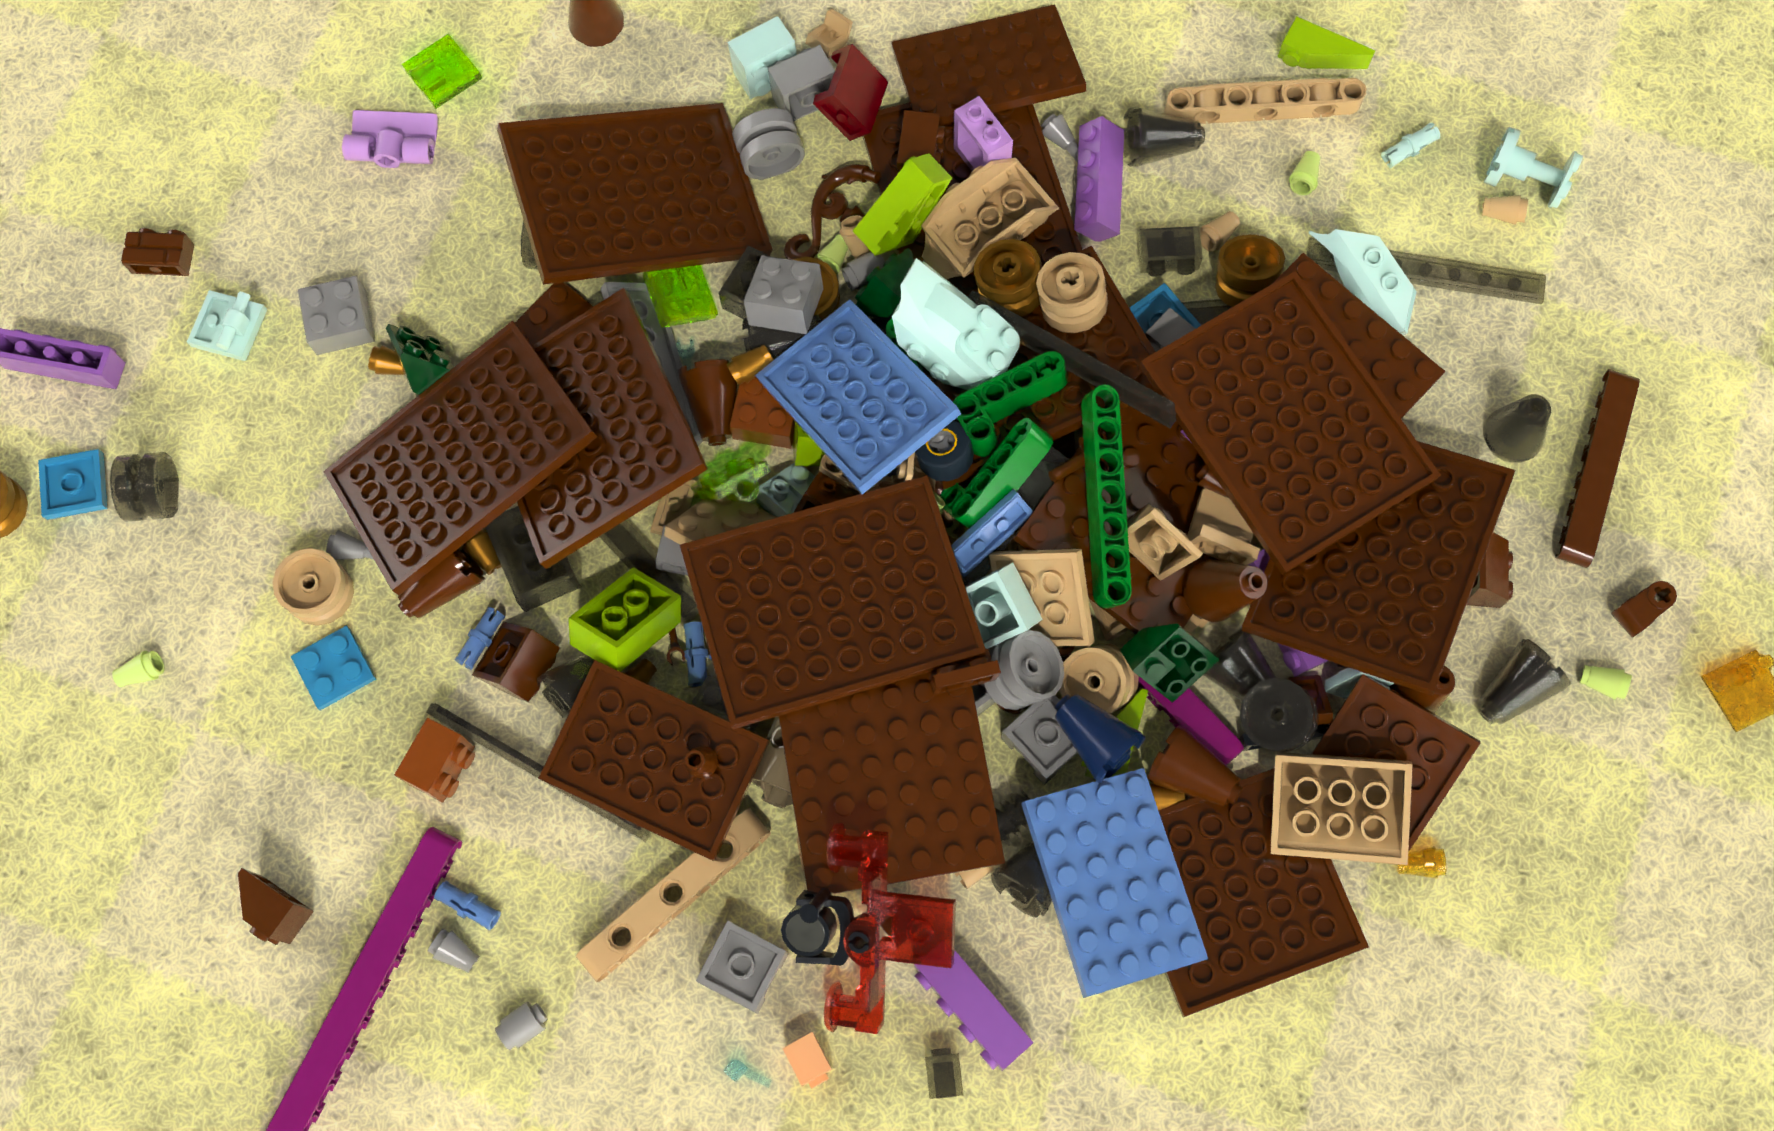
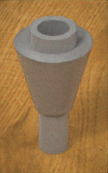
(1058, 132)
(346, 547)

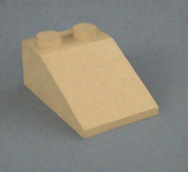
(1158, 543)

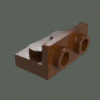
(964, 674)

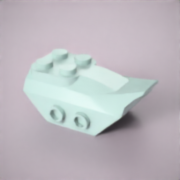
(1372, 275)
(950, 332)

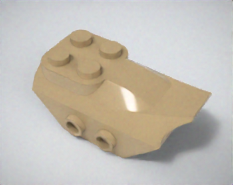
(986, 207)

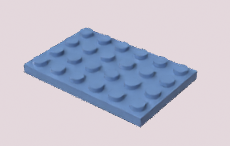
(857, 396)
(1114, 882)

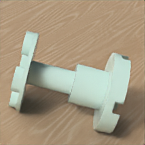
(1522, 163)

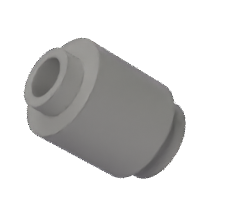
(859, 269)
(521, 1025)

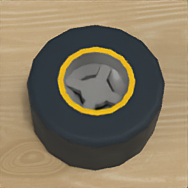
(946, 454)

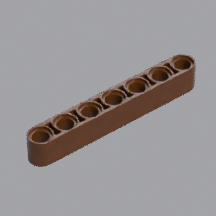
(1599, 469)

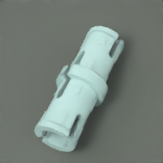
(1411, 145)

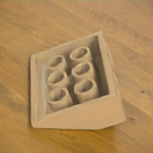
(1341, 808)

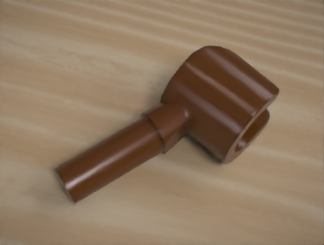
(675, 647)

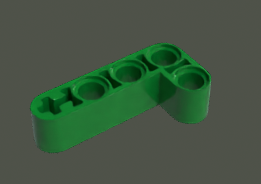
(1044, 377)
(1001, 473)

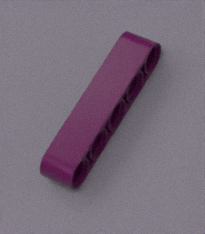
(1199, 720)

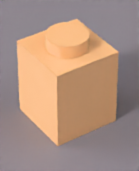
(808, 1060)

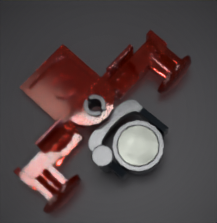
(919, 930)

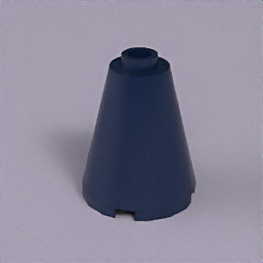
(1097, 735)

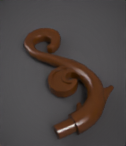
(837, 207)

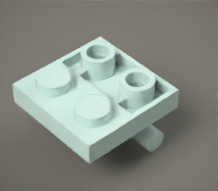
(227, 325)
(785, 490)

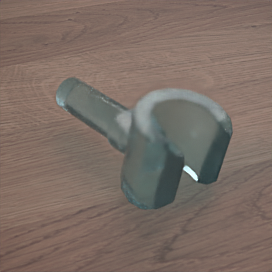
(686, 354)
(736, 1069)

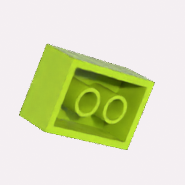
(625, 620)

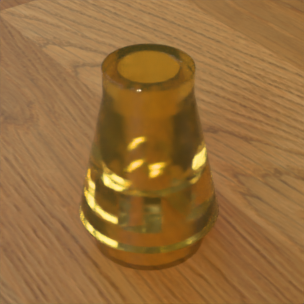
(1425, 863)

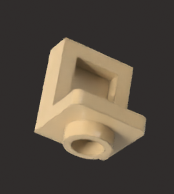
(831, 34)

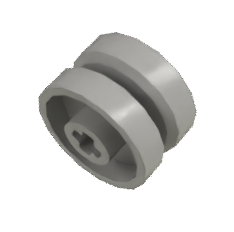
(768, 143)
(1028, 668)

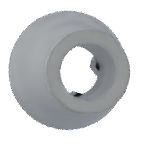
(453, 951)

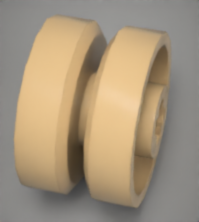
(1072, 292)
(313, 586)
(1116, 679)

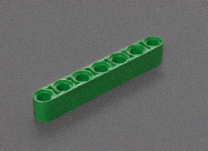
(1098, 510)

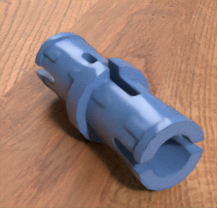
(479, 638)
(695, 653)
(467, 905)

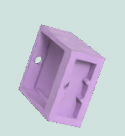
(975, 139)

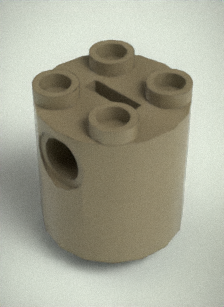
(772, 771)

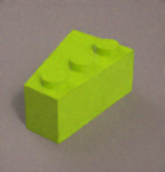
(904, 205)

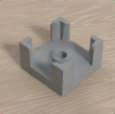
(1040, 739)
(742, 966)

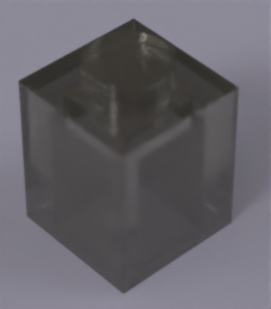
(943, 1074)

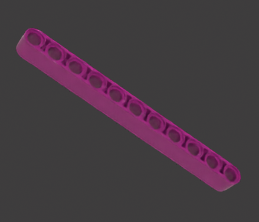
(366, 983)

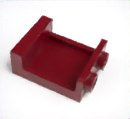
(853, 93)

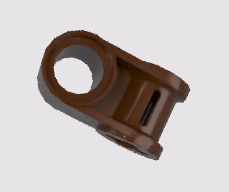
(1643, 609)

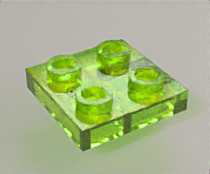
(442, 71)
(680, 295)
(724, 483)

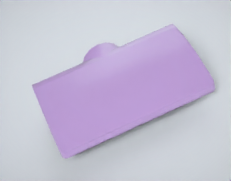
(391, 138)

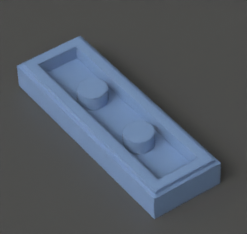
(990, 532)

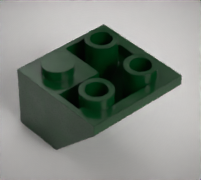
(884, 290)
(420, 357)
(1168, 658)

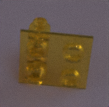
(1743, 689)

